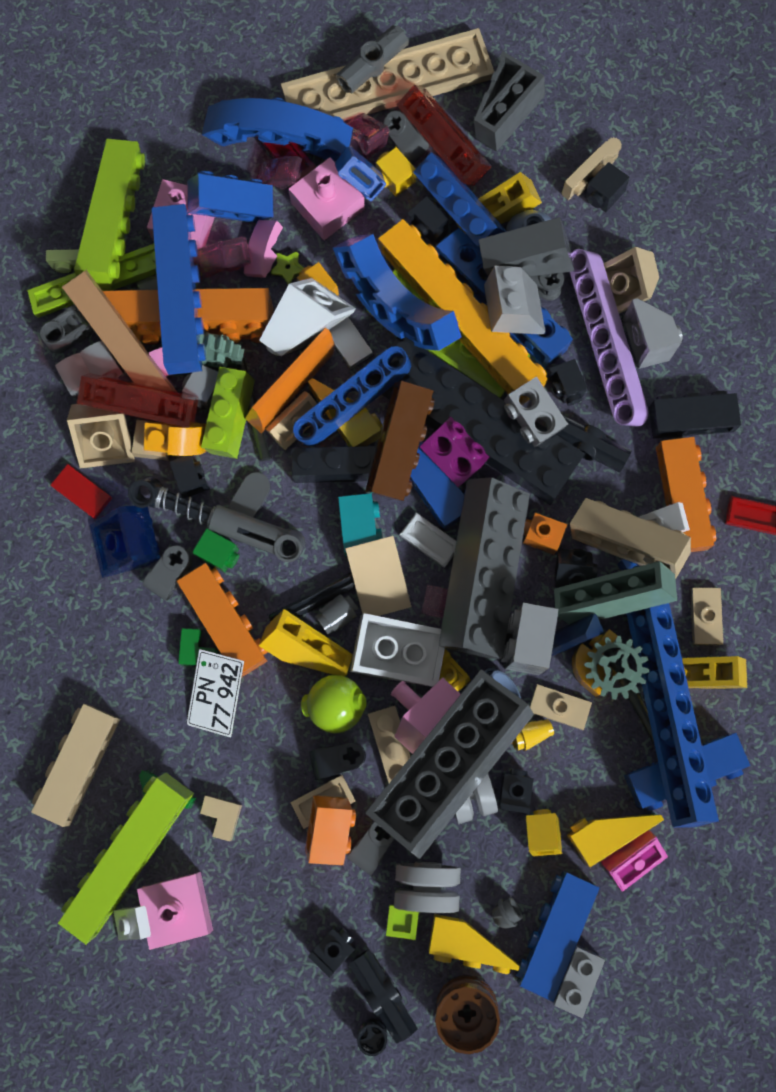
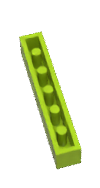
(110, 212)
(125, 858)

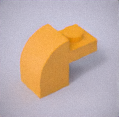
(174, 438)
(581, 657)

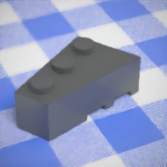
(509, 100)
(534, 248)

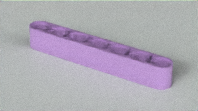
(616, 347)

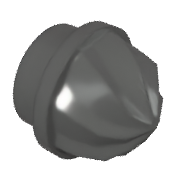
(506, 913)

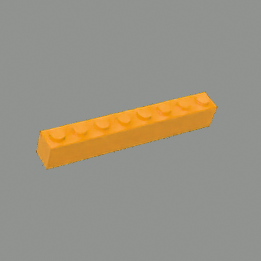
(440, 288)

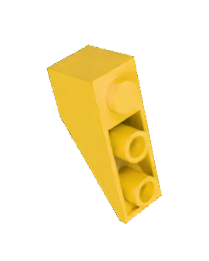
(461, 941)

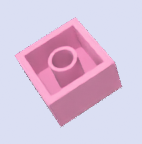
(175, 194)
(326, 199)
(423, 712)
(176, 910)

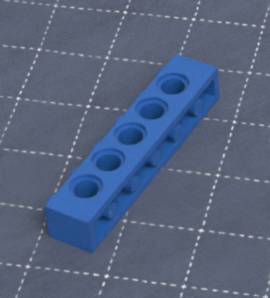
(542, 349)

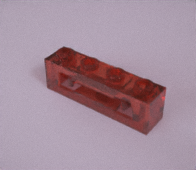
(444, 135)
(137, 400)

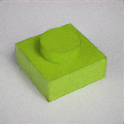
(402, 923)

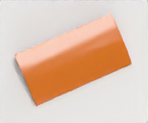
(291, 381)

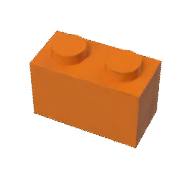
(329, 830)

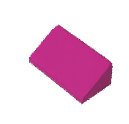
(634, 860)

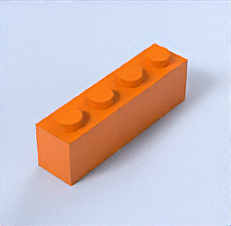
(685, 484)
(220, 617)

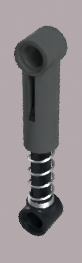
(220, 520)

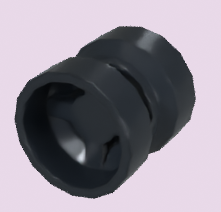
(372, 1042)

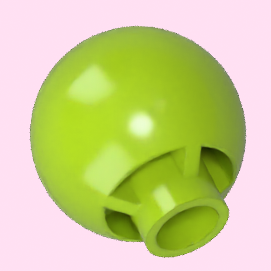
(334, 704)

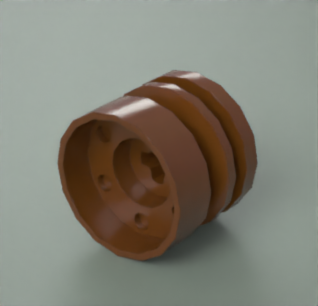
(471, 1032)

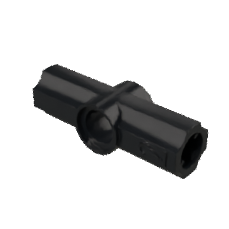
(595, 445)
(383, 996)

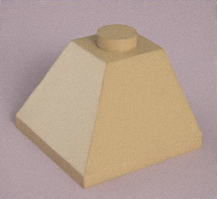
(632, 276)
(99, 436)

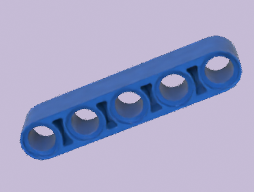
(358, 383)

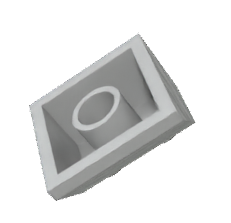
(513, 301)
(651, 333)

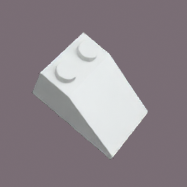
(397, 650)

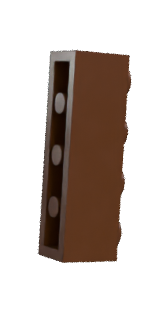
(400, 440)

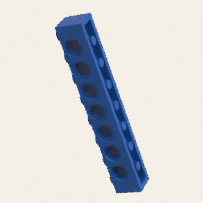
(672, 719)

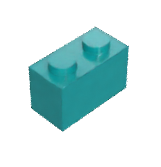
(358, 520)

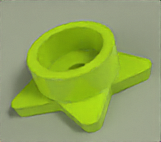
(287, 274)

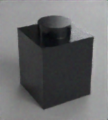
(607, 187)

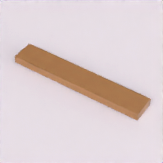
(115, 332)

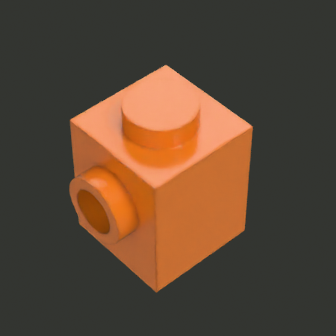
(544, 533)

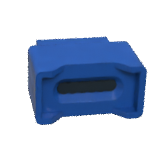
(360, 173)

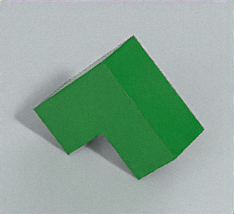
(190, 646)

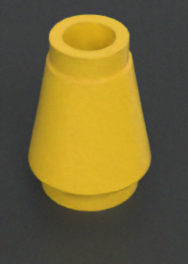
(532, 734)

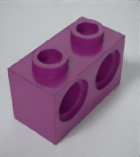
(450, 455)

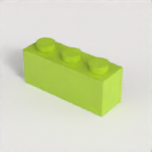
(228, 412)

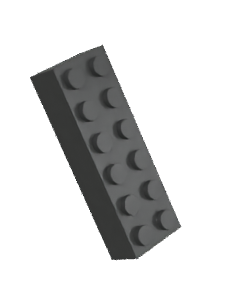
(484, 568)
(450, 763)

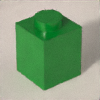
(216, 551)

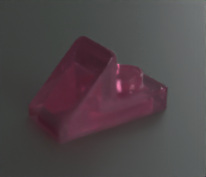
(369, 134)

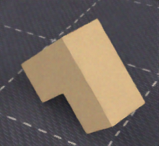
(138, 444)
(226, 814)

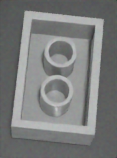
(531, 639)

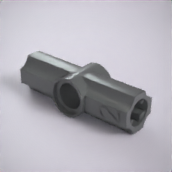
(381, 49)

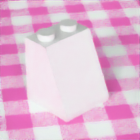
(302, 316)

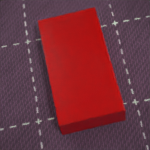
(81, 491)
(751, 515)

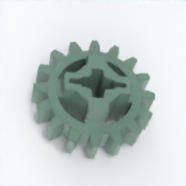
(221, 351)
(607, 685)

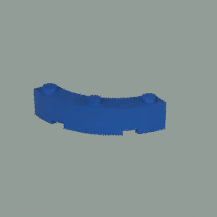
(277, 123)
(390, 300)

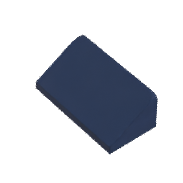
(576, 634)

